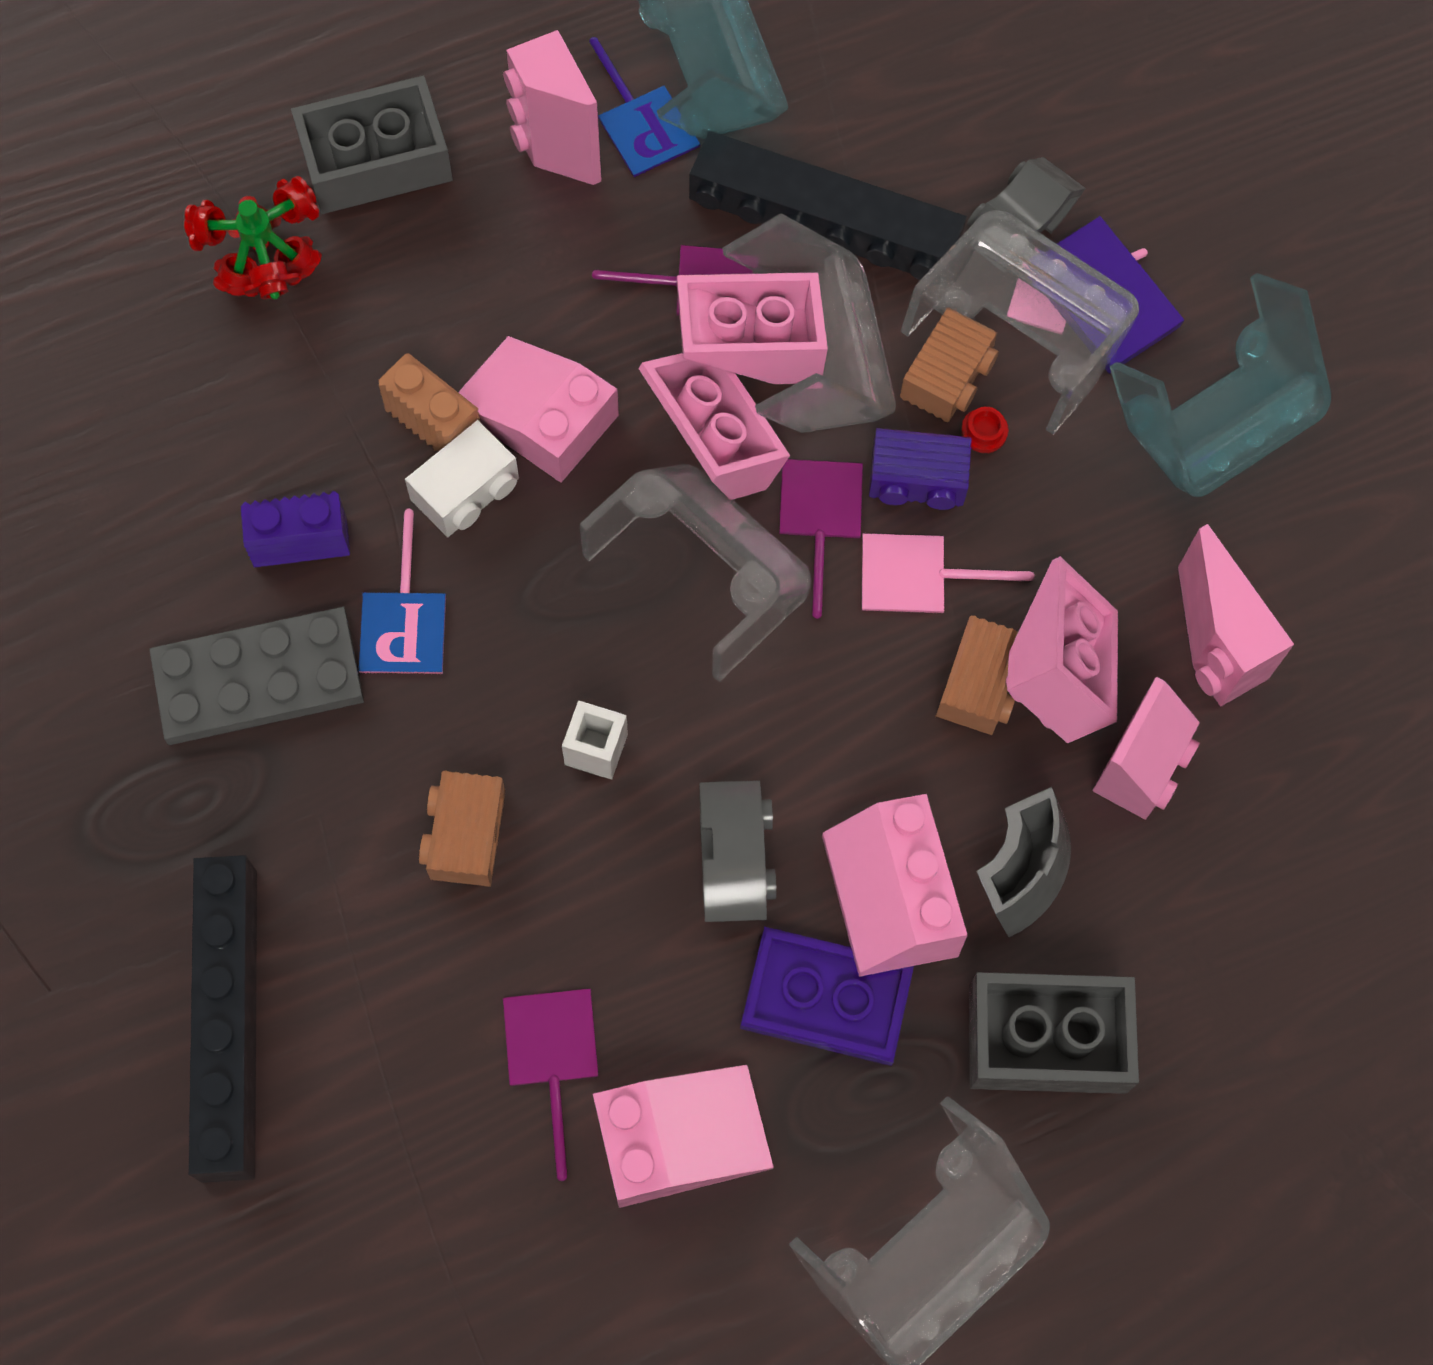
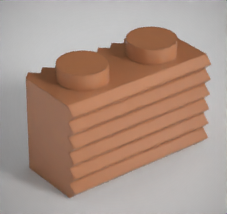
(949, 364)
(425, 402)
(977, 683)
(464, 828)

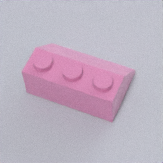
(553, 109)
(718, 423)
(894, 887)

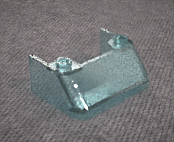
(722, 63)
(1245, 414)

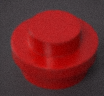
(986, 428)

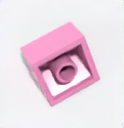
(1149, 753)

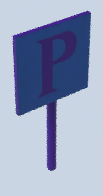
(636, 128)

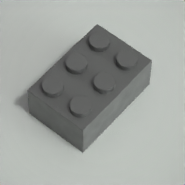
(372, 144)
(1053, 1033)

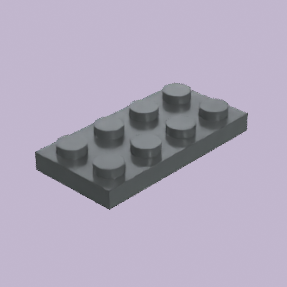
(255, 675)

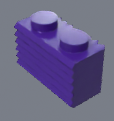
(920, 468)
(295, 529)

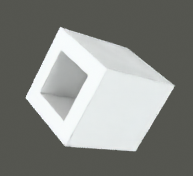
(595, 739)

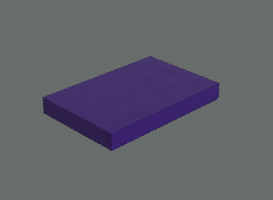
(1106, 253)
(815, 997)

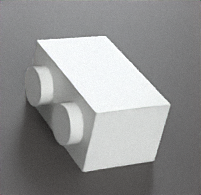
(463, 479)

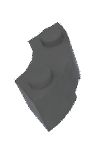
(1035, 195)
(734, 851)
(1030, 864)

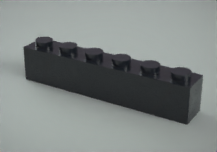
(849, 212)
(223, 1020)

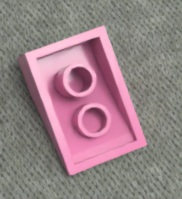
(754, 324)
(542, 405)
(1228, 625)
(1067, 656)
(681, 1133)

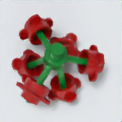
(254, 225)

